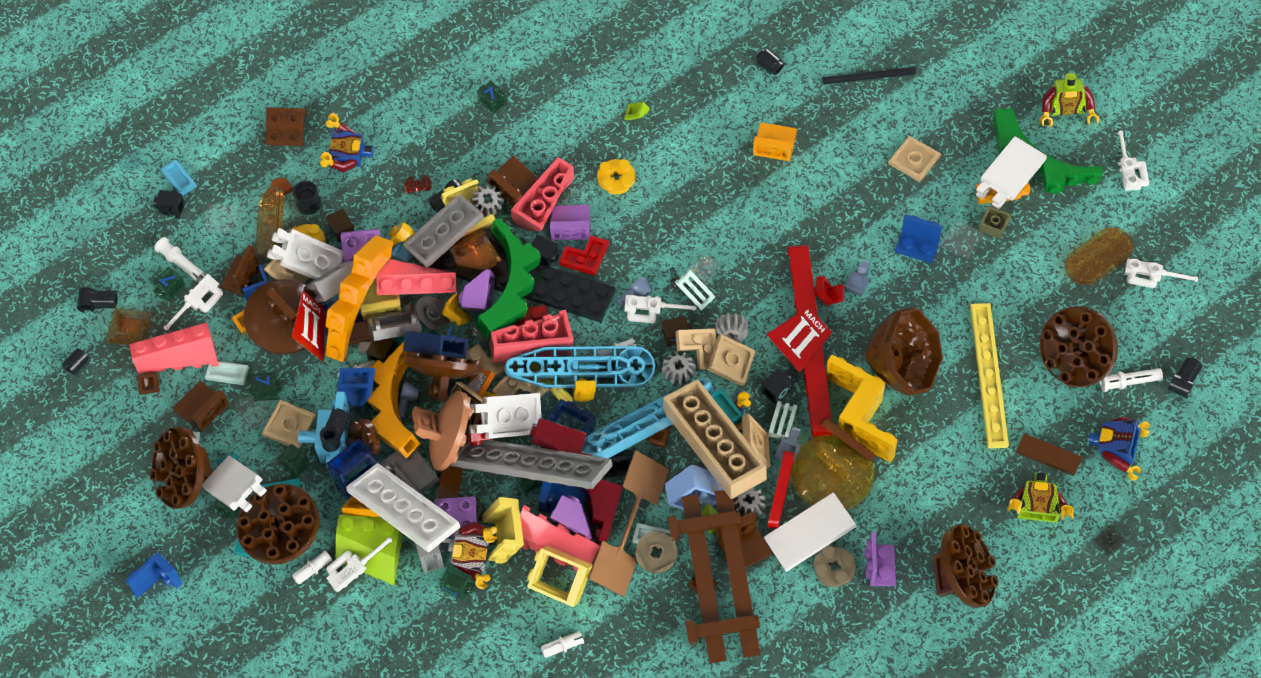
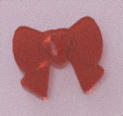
(424, 184)

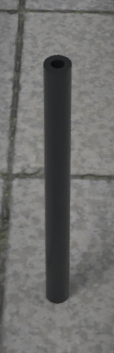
(869, 75)

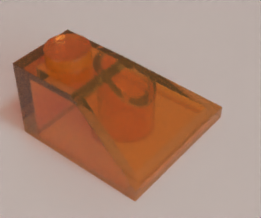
(475, 251)
(128, 326)

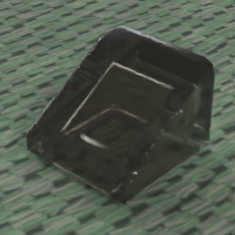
(1110, 540)

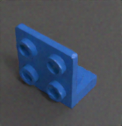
(919, 238)
(552, 492)
(149, 573)

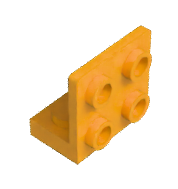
(774, 141)

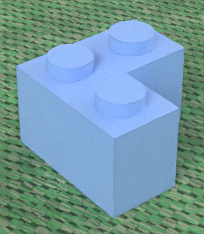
(690, 482)

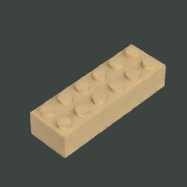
(714, 439)

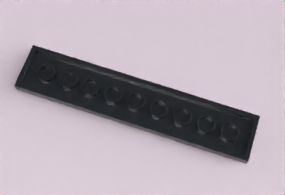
(551, 286)

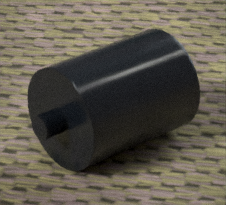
(75, 361)

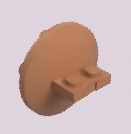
(444, 429)

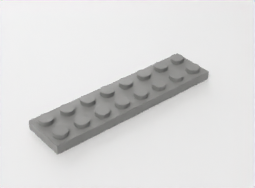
(533, 463)

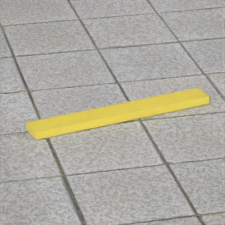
(989, 376)

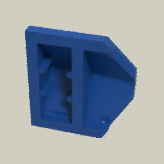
(356, 384)

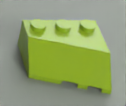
(364, 535)

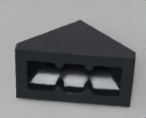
(620, 463)

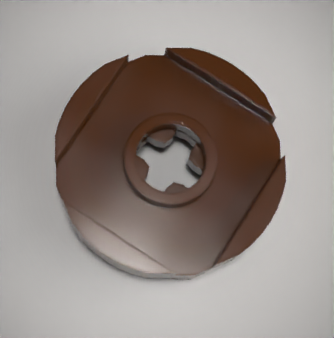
(363, 430)

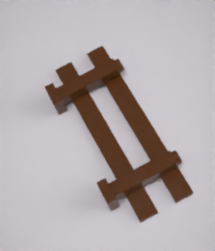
(712, 627)

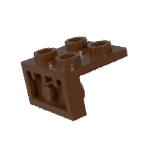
(285, 126)
(512, 180)
(241, 272)
(201, 406)
(752, 543)

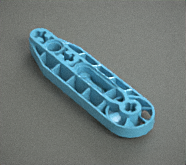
(569, 367)
(631, 428)

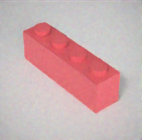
(538, 202)
(409, 278)
(547, 332)
(175, 350)
(540, 532)

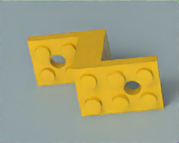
(867, 397)

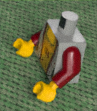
(470, 550)

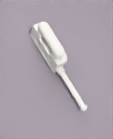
(1128, 168)
(1153, 270)
(195, 297)
(649, 303)
(355, 567)

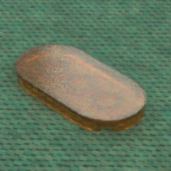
(269, 219)
(1099, 256)

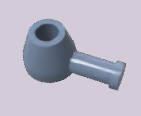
(638, 288)
(408, 394)

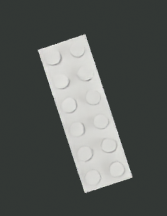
(403, 507)

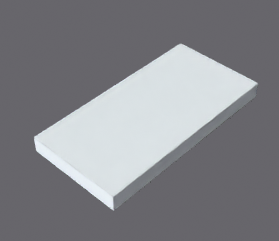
(810, 532)

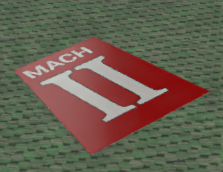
(310, 326)
(800, 337)

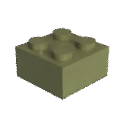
(994, 222)

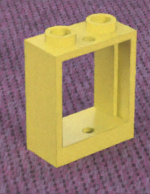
(578, 585)

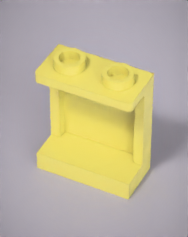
(466, 190)
(375, 304)
(507, 520)

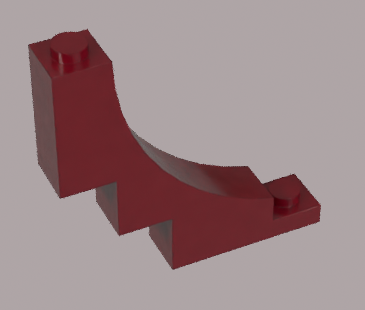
(601, 499)

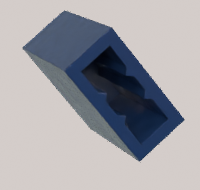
(435, 344)

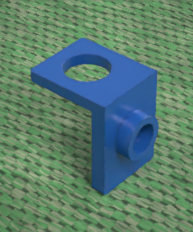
(248, 291)

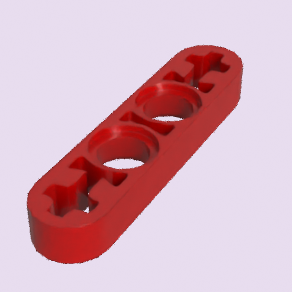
(781, 489)

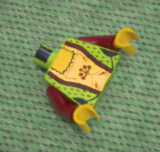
(1068, 98)
(1040, 501)

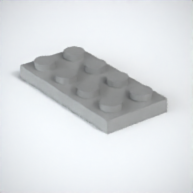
(443, 230)

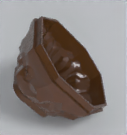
(906, 351)

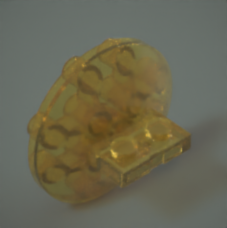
(832, 466)

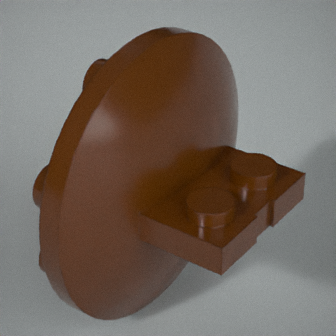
(272, 315)
(1079, 345)
(441, 369)
(180, 465)
(278, 524)
(962, 567)

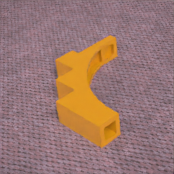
(353, 288)
(385, 402)

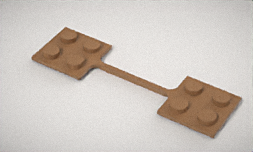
(612, 565)

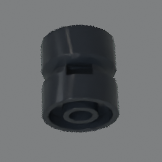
(307, 197)

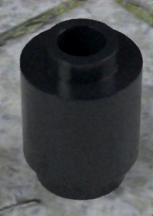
(770, 61)

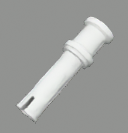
(173, 254)
(1121, 382)

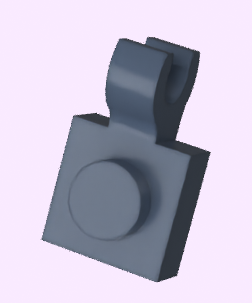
(858, 281)
(789, 444)

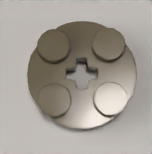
(660, 541)
(840, 576)

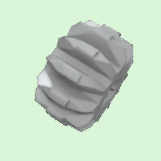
(494, 199)
(732, 326)
(671, 371)
(755, 499)

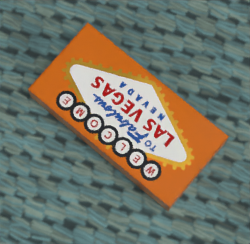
(480, 382)

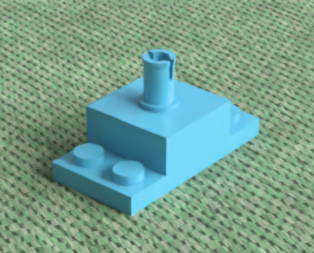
(323, 416)

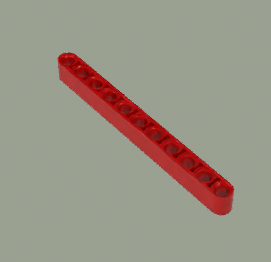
(814, 370)

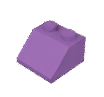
(478, 293)
(572, 516)

